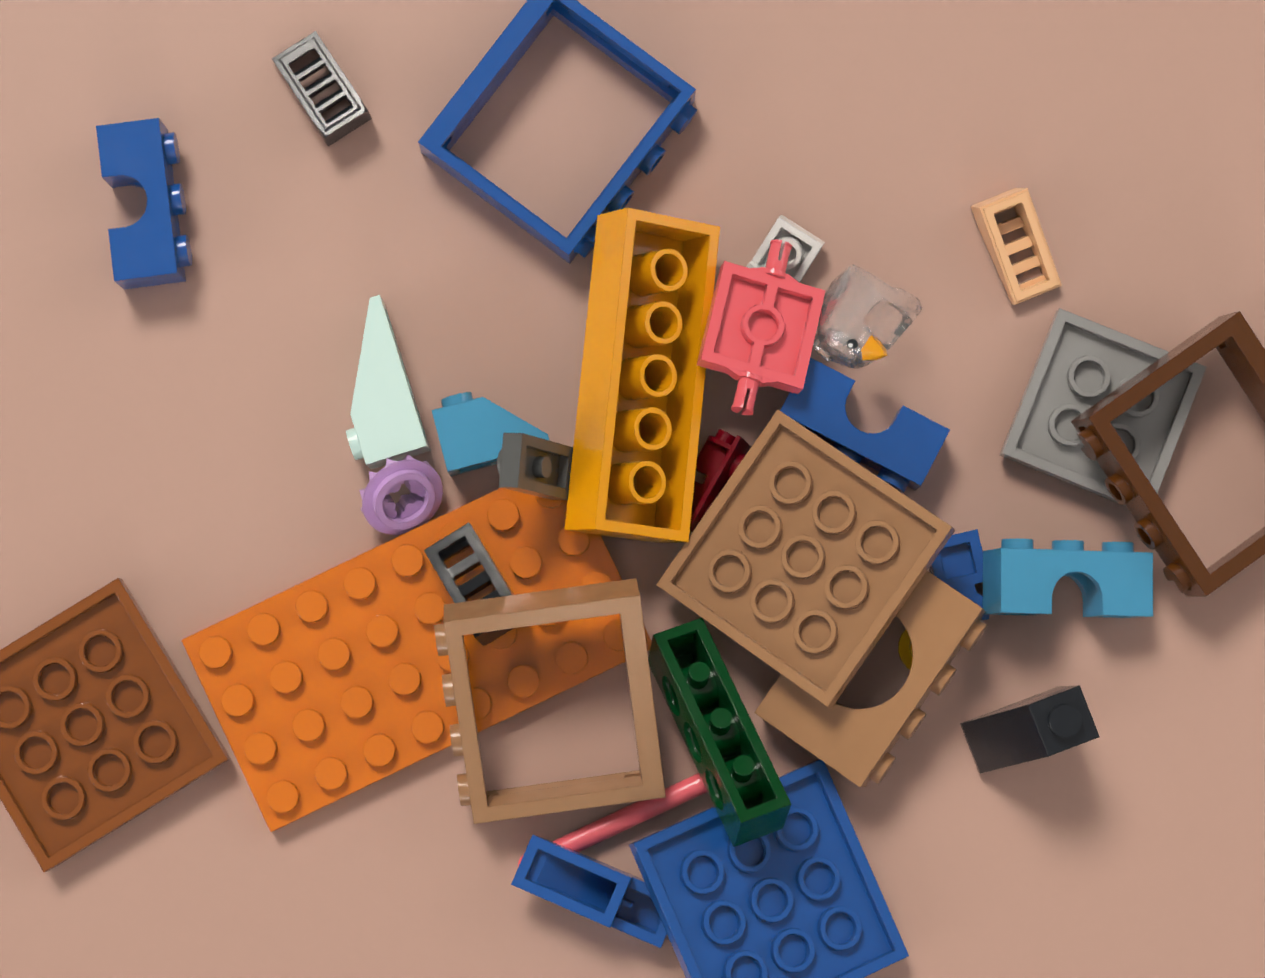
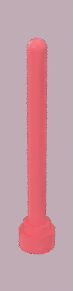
(632, 815)

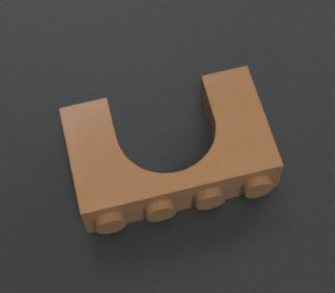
(860, 739)

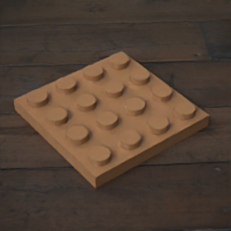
(805, 558)

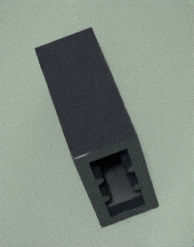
(1030, 729)

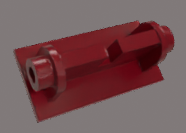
(718, 462)

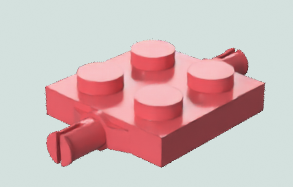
(761, 327)

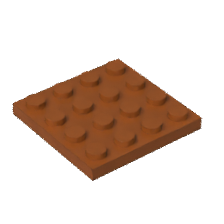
(94, 726)

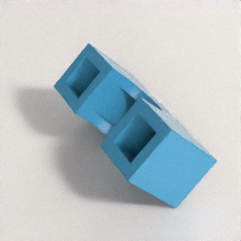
(1110, 580)

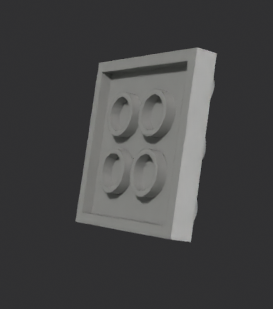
(1075, 371)

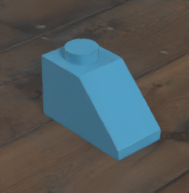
(474, 430)

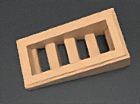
(1034, 237)

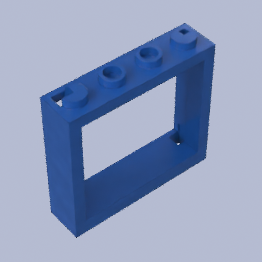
(495, 68)

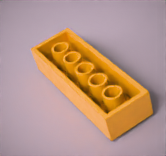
(642, 377)

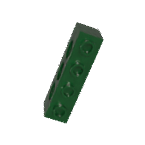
(718, 732)

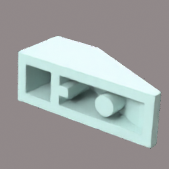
(383, 401)

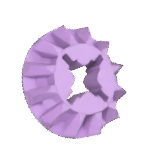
(412, 508)

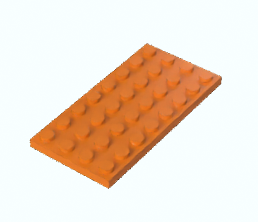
(346, 668)

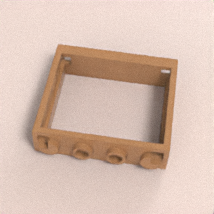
(536, 609)

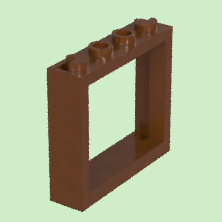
(1128, 483)

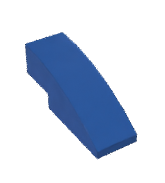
(590, 889)

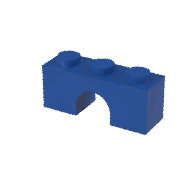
(151, 248)
(899, 453)

